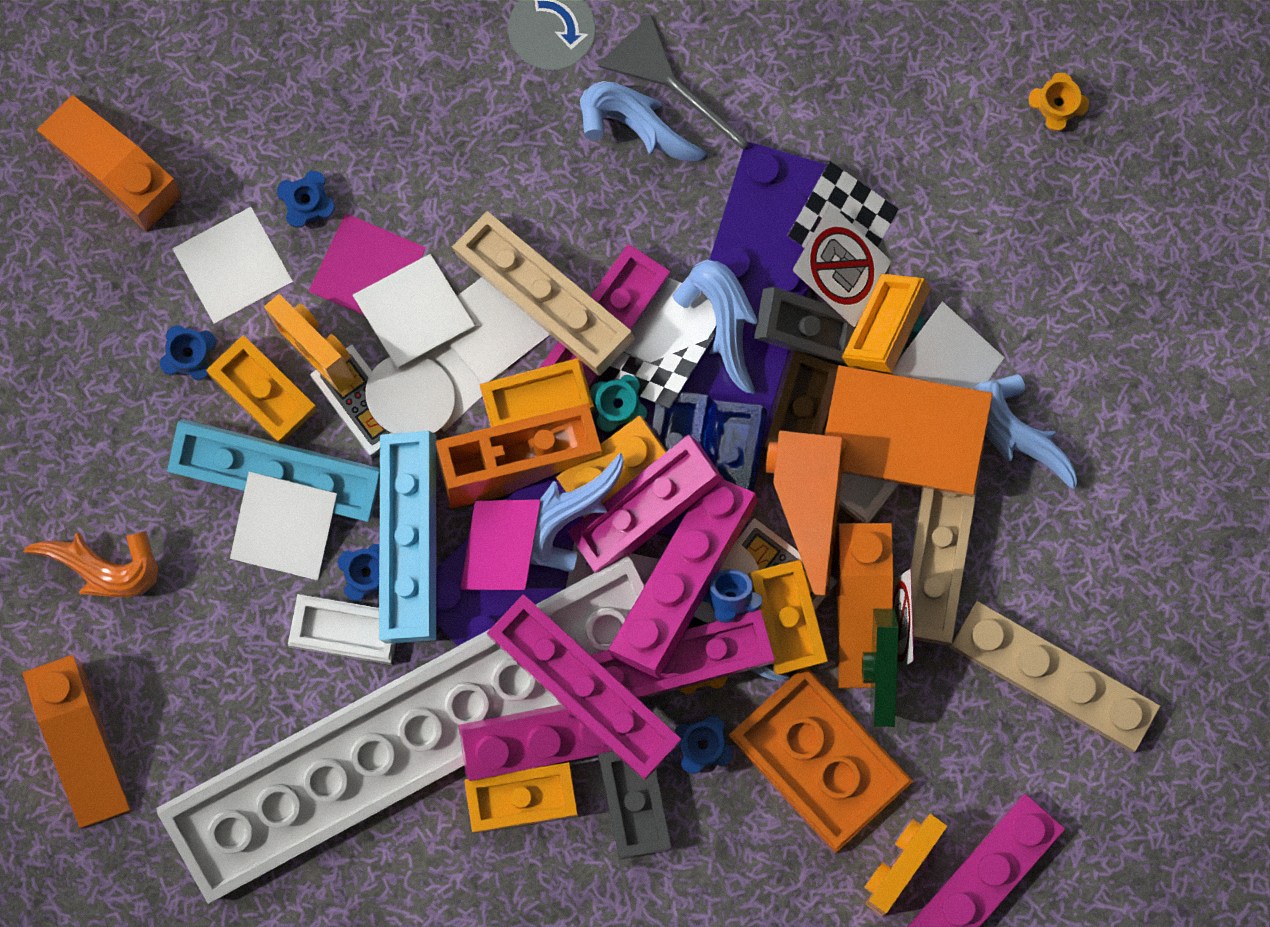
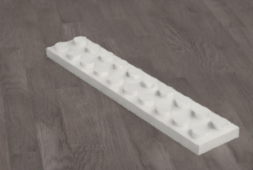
(375, 746)

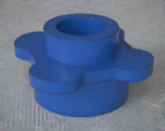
(301, 213)
(180, 339)
(352, 565)
(731, 595)
(715, 753)

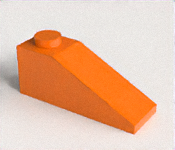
(111, 162)
(515, 454)
(809, 489)
(862, 585)
(76, 740)

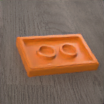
(909, 429)
(820, 759)

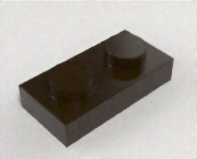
(801, 397)

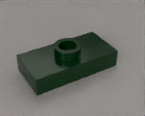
(881, 667)

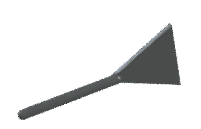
(644, 58)

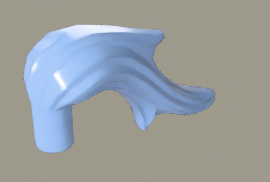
(636, 111)
(730, 310)
(1011, 434)
(562, 508)

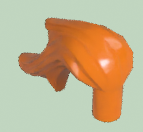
(100, 575)

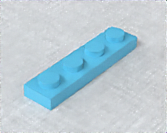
(229, 456)
(407, 537)

